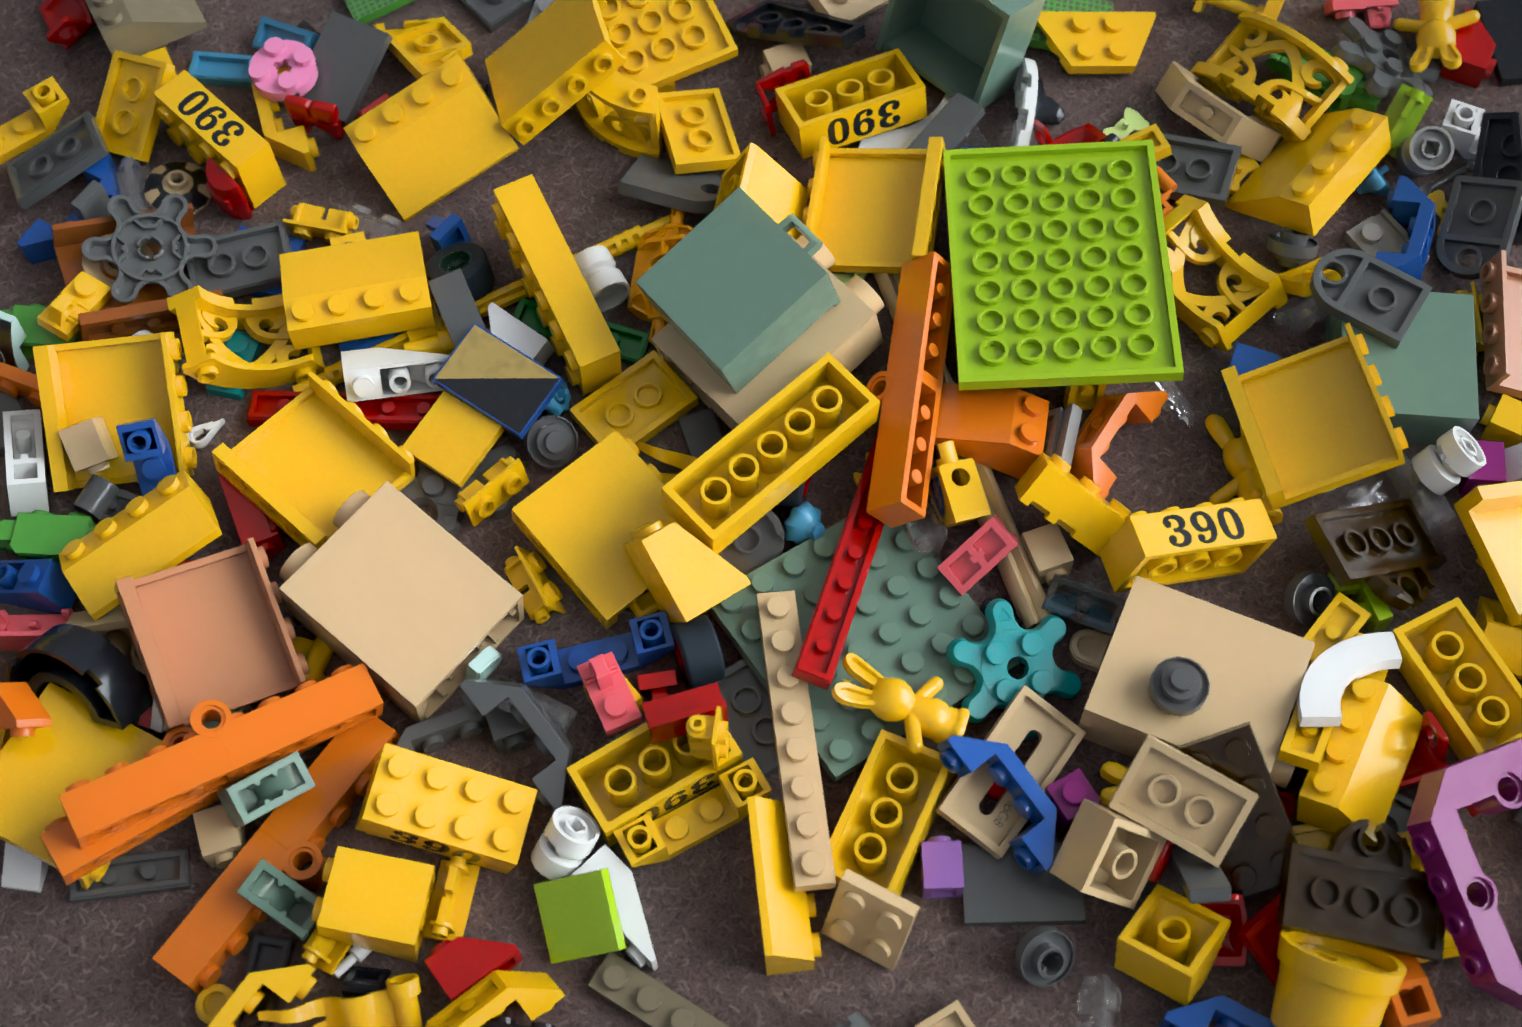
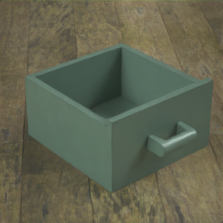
(962, 43)
(740, 288)
(1431, 371)

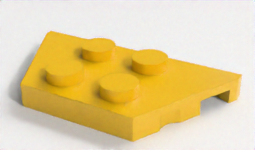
(1096, 39)
(426, 44)

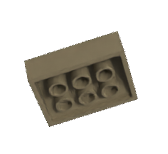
(145, 24)

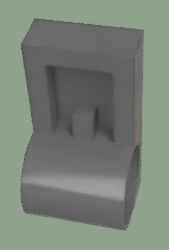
(102, 499)

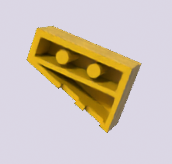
(1071, 502)

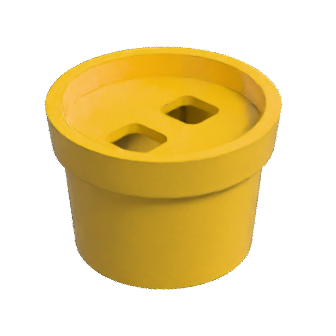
(1332, 982)

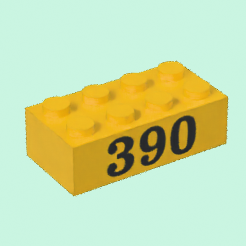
(851, 102)
(218, 133)
(1188, 543)
(643, 778)
(446, 808)

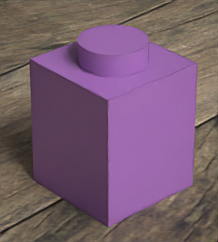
(941, 868)

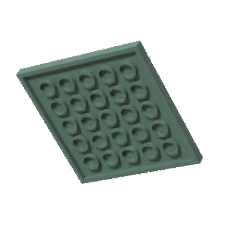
(898, 629)

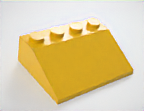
(431, 137)
(1310, 179)
(355, 290)

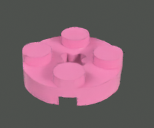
(279, 54)

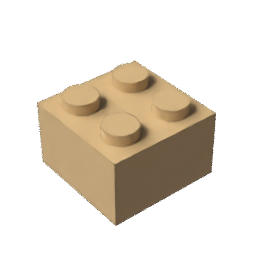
(1107, 855)

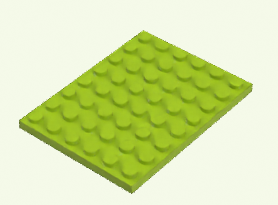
(1059, 266)

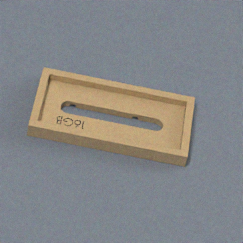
(1056, 744)

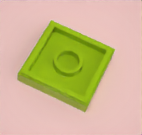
(579, 916)

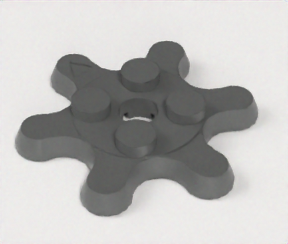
(1382, 58)
(140, 228)
(437, 492)

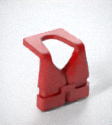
(783, 76)
(314, 113)

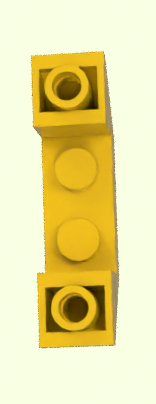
(36, 124)
(287, 144)
(696, 821)
(285, 982)
(490, 996)

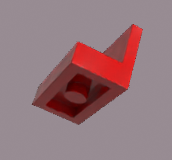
(669, 714)

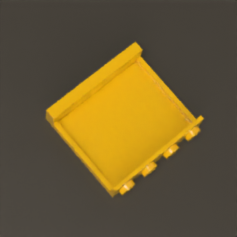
(551, 65)
(875, 204)
(122, 383)
(1316, 420)
(312, 461)
(587, 517)
(1495, 528)
(45, 764)

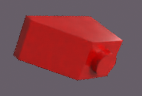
(1476, 52)
(467, 961)

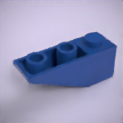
(35, 585)

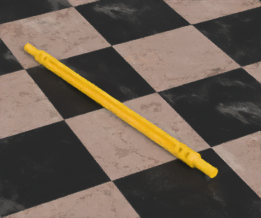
(501, 297)

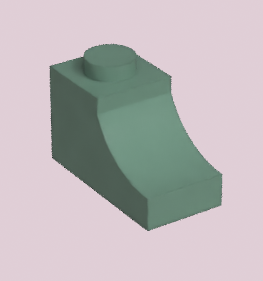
(266, 789)
(280, 899)

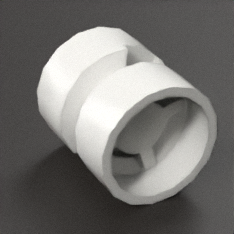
(602, 277)
(1444, 464)
(565, 842)

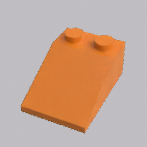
(994, 426)

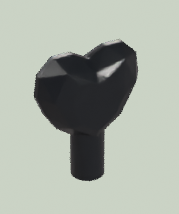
(1047, 109)

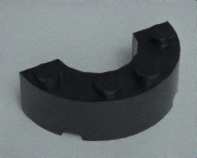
(89, 669)

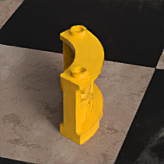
(1221, 76)
(624, 115)
(1252, 277)
(204, 313)

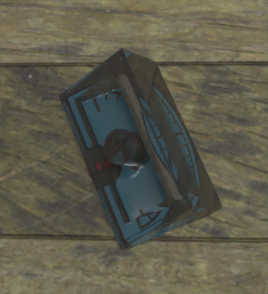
(1083, 604)

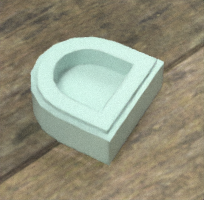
(483, 664)

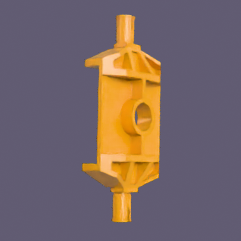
(652, 248)

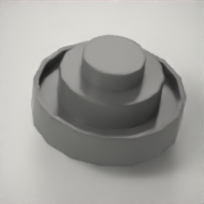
(1291, 247)
(551, 441)
(1308, 597)
(1179, 686)
(1044, 956)

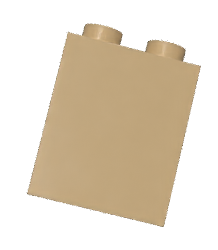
(845, 331)
(400, 599)
(1249, 666)

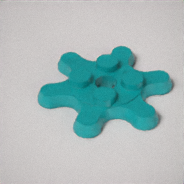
(1004, 641)

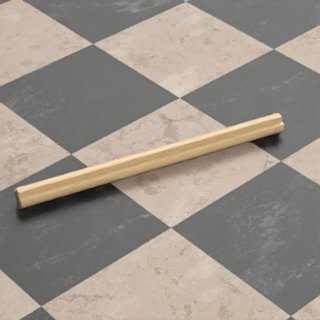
(1016, 567)

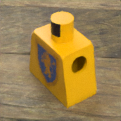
(956, 487)

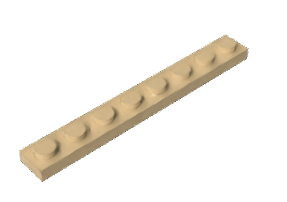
(795, 744)

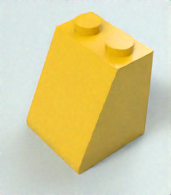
(766, 184)
(681, 570)
(375, 902)

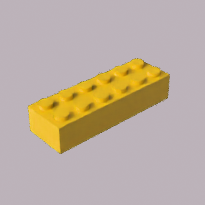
(557, 284)
(770, 454)

